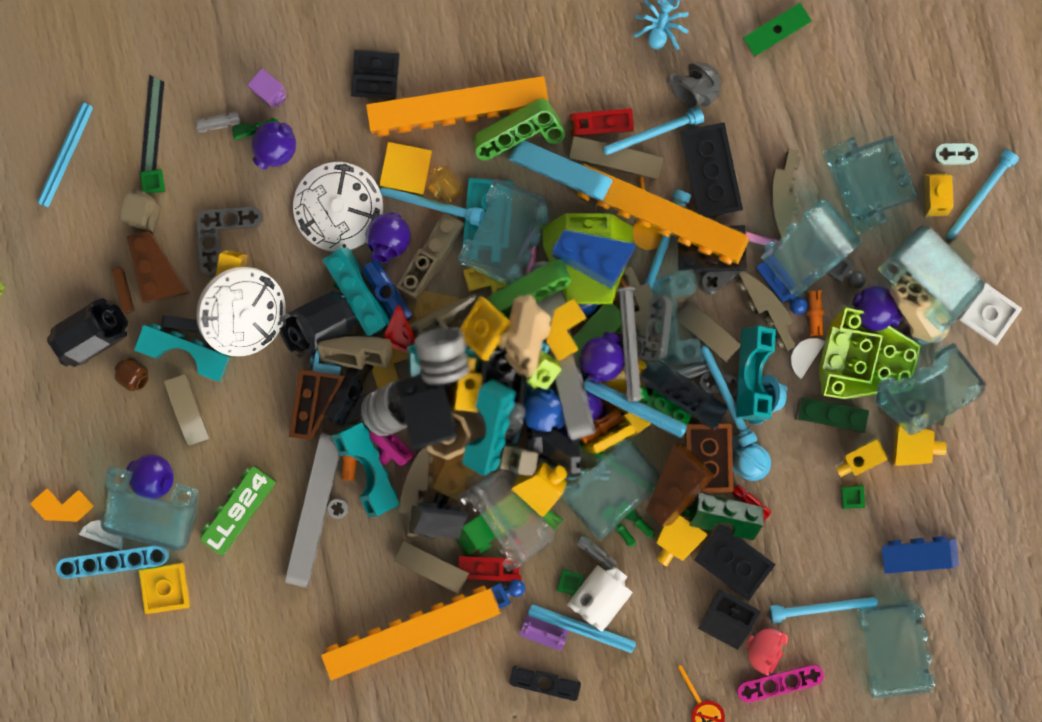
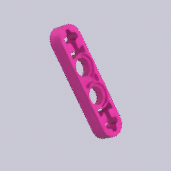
(779, 679)

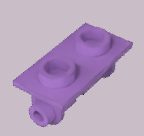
(543, 633)

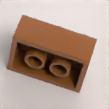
(715, 452)

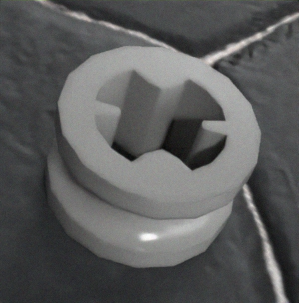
(344, 506)

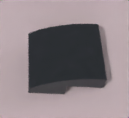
(375, 74)

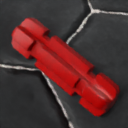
(740, 492)

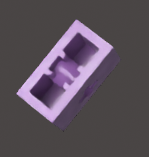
(268, 89)

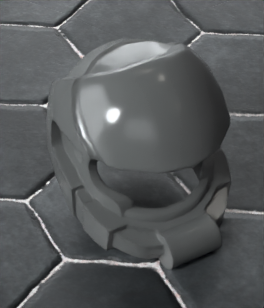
(699, 88)

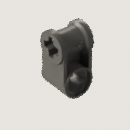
(720, 278)

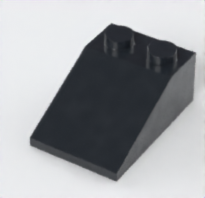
(501, 371)
(426, 411)

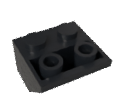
(442, 522)
(729, 619)

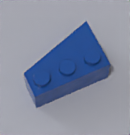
(594, 255)
(920, 555)

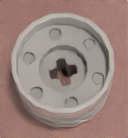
(442, 355)
(383, 410)

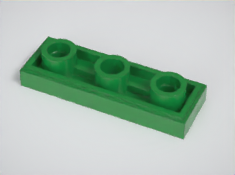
(787, 22)

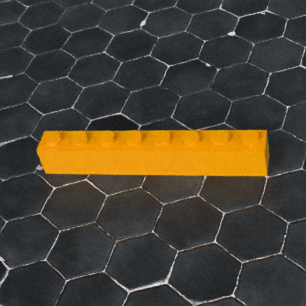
(454, 106)
(671, 220)
(410, 633)

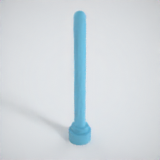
(693, 116)
(1006, 160)
(679, 198)
(473, 215)
(745, 435)
(779, 613)

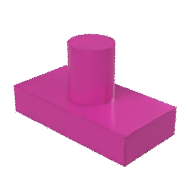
(392, 448)

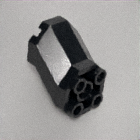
(317, 321)
(87, 333)
(556, 448)

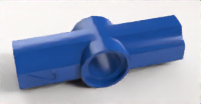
(379, 281)

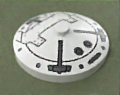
(336, 205)
(240, 311)

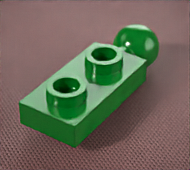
(659, 403)

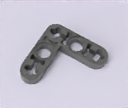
(213, 231)
(652, 338)

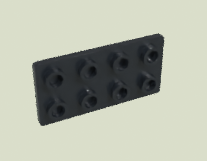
(684, 393)

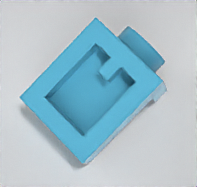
(327, 367)

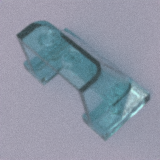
(870, 180)

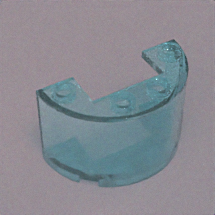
(811, 247)

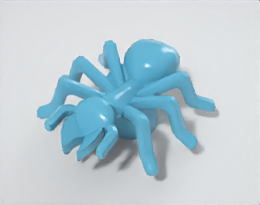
(661, 26)

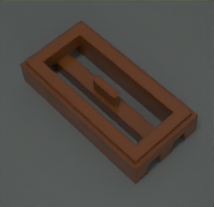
(123, 290)

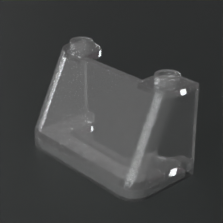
(510, 518)

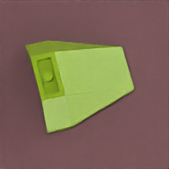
(604, 225)
(860, 358)

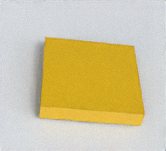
(405, 168)
(484, 328)
(613, 436)
(164, 588)

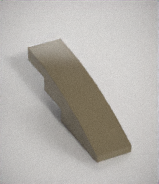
(624, 160)
(447, 317)

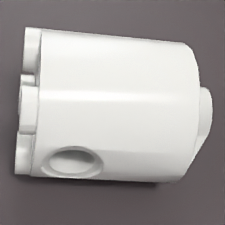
(601, 596)

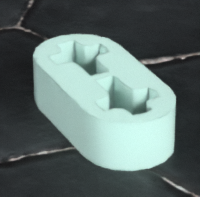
(956, 148)

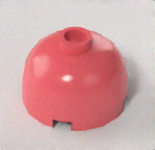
(765, 649)

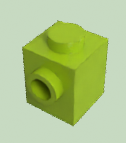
(546, 371)

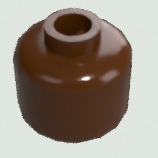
(131, 374)

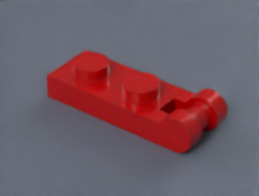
(602, 122)
(487, 568)

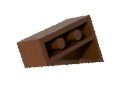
(153, 269)
(312, 400)
(678, 485)

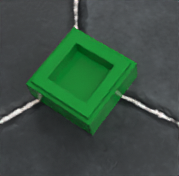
(152, 181)
(852, 497)
(569, 582)

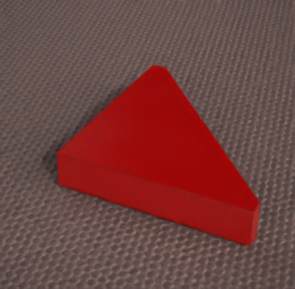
(399, 331)

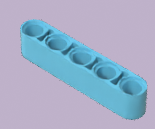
(561, 169)
(102, 566)

